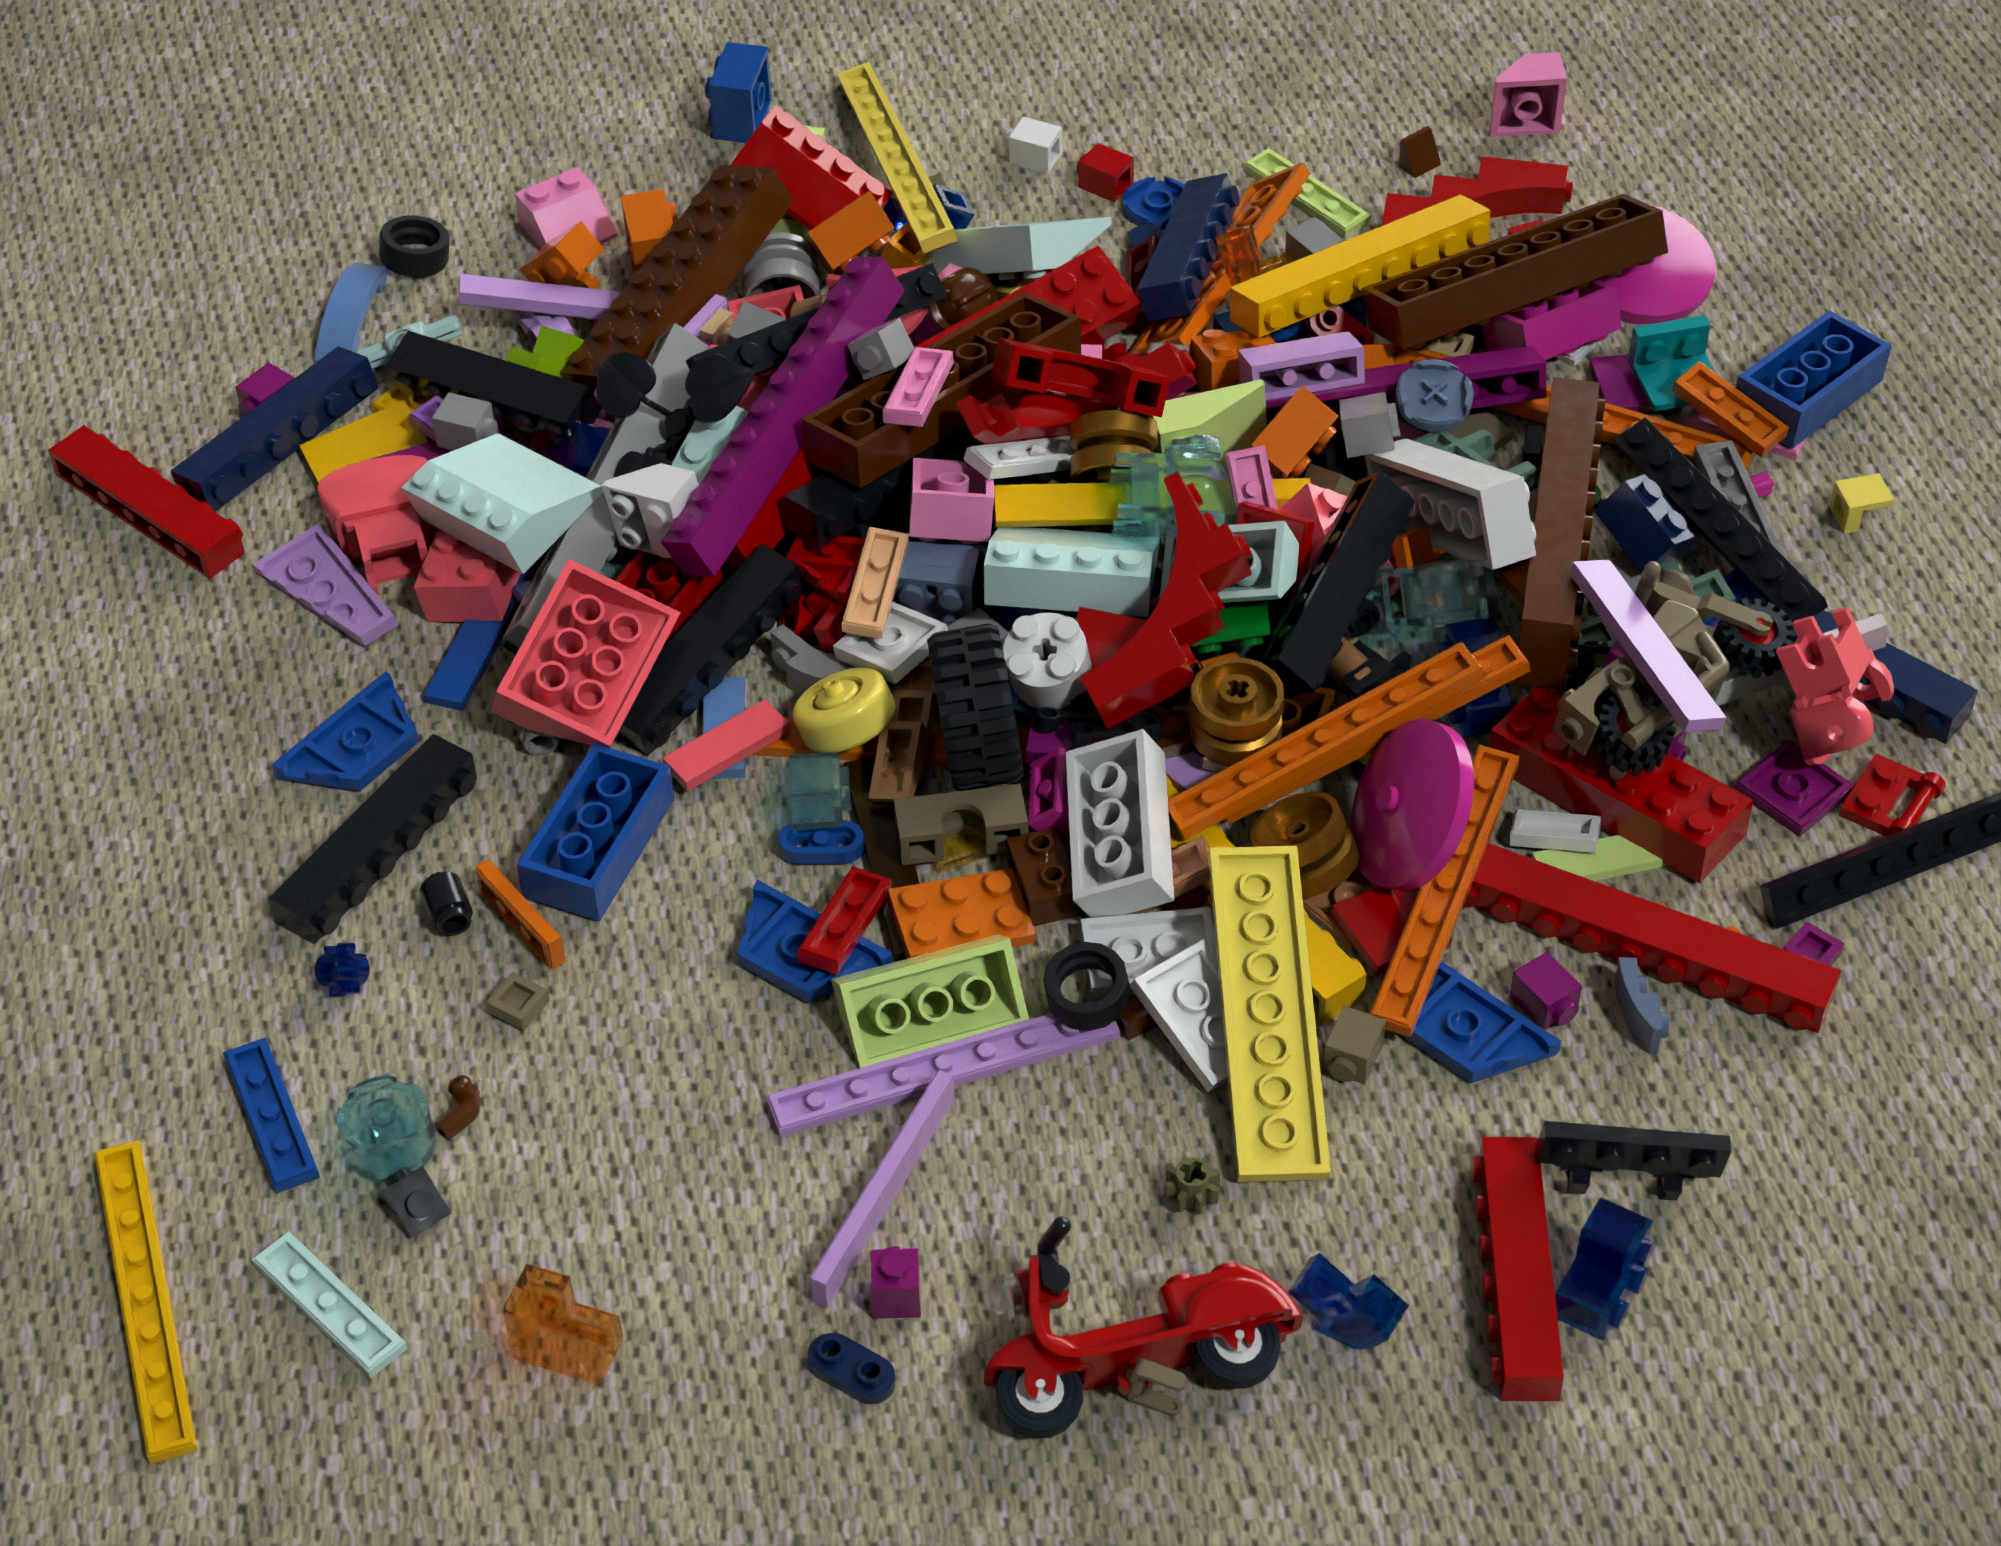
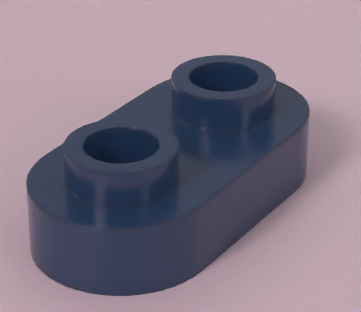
(849, 1366)

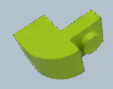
(549, 353)

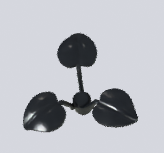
(712, 383)

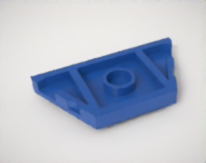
(354, 741)
(772, 939)
(1476, 1030)

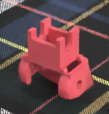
(387, 527)
(1828, 688)

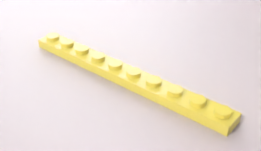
(897, 158)

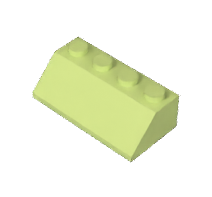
(930, 999)

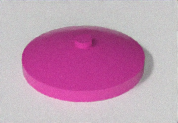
(1670, 284)
(1412, 805)

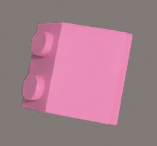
(1529, 96)
(559, 204)

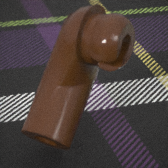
(465, 1107)

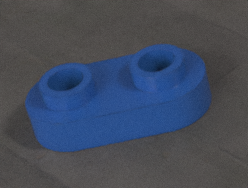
(822, 844)

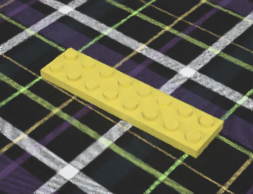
(1268, 1015)

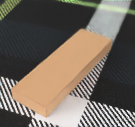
(875, 583)

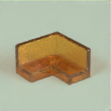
(1242, 255)
(557, 1332)

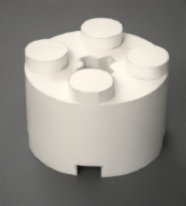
(1046, 659)

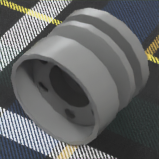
(782, 263)

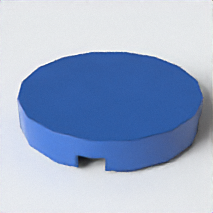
(1152, 201)

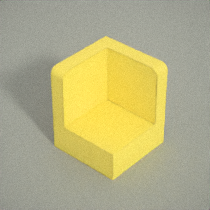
(1857, 495)

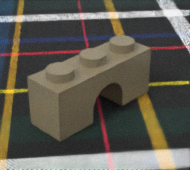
(928, 820)

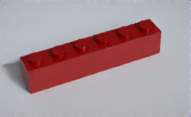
(147, 501)
(1519, 1270)

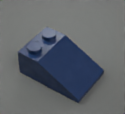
(1647, 523)

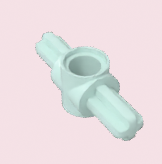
(442, 329)

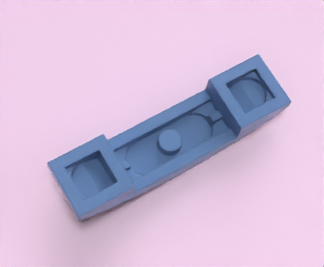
(349, 307)

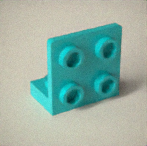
(1664, 353)

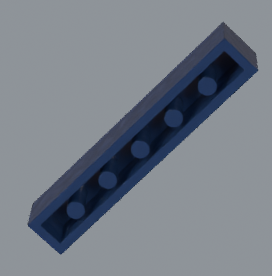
(1188, 247)
(276, 428)
(1922, 694)

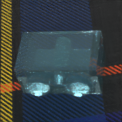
(818, 790)

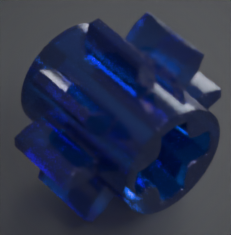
(341, 969)

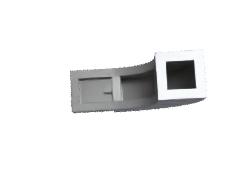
(803, 662)

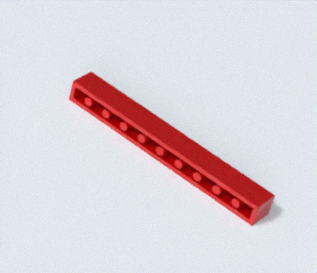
(1660, 938)

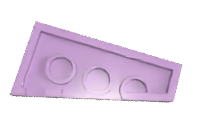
(328, 584)

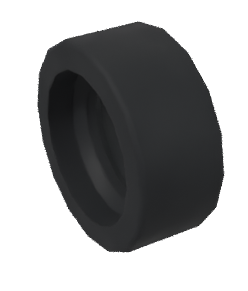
(414, 261)
(1079, 957)

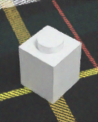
(1034, 144)

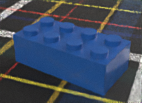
(1816, 374)
(596, 832)

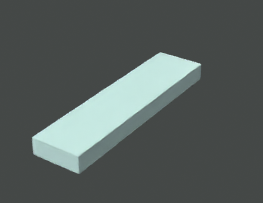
(329, 1304)

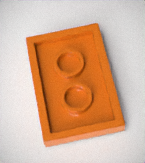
(960, 911)

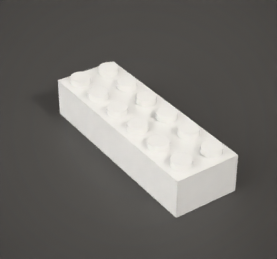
(1464, 503)

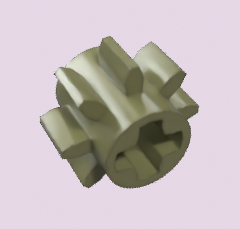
(1192, 1184)

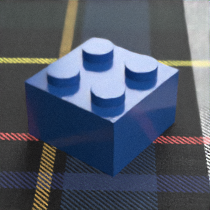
(739, 91)

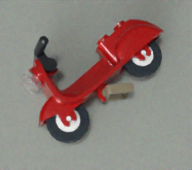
(1217, 1319)

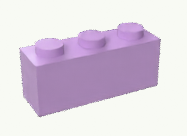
(1312, 362)

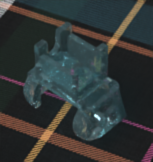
(1147, 503)
(1430, 595)

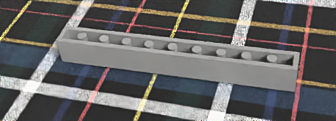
(593, 535)

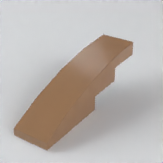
(907, 737)

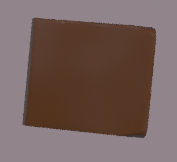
(1419, 153)
(1135, 1019)

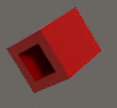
(1105, 172)

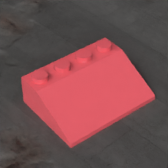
(584, 658)

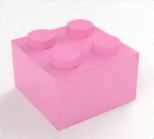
(950, 502)

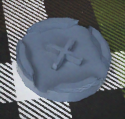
(1434, 395)

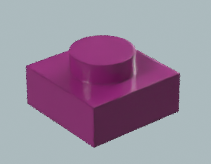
(1815, 944)

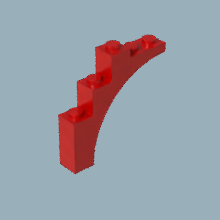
(1159, 655)

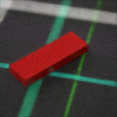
(844, 920)

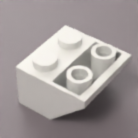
(647, 503)

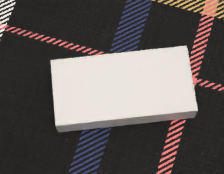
(1555, 831)

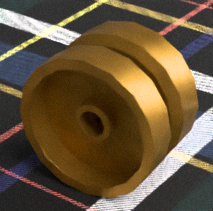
(1102, 435)
(1235, 709)
(1319, 831)

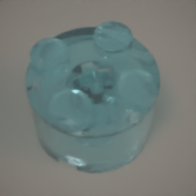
(386, 1128)

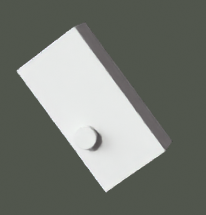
(1119, 825)

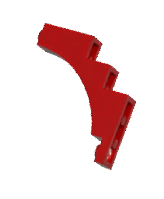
(1501, 186)
(1050, 413)

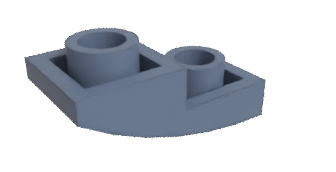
(1638, 1007)

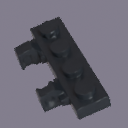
(1664, 1154)

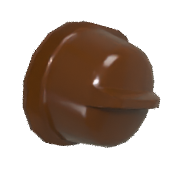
(967, 293)

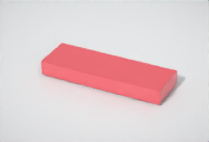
(726, 745)

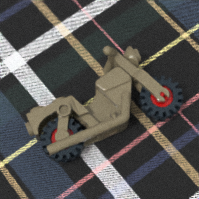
(1621, 709)

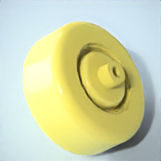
(844, 710)

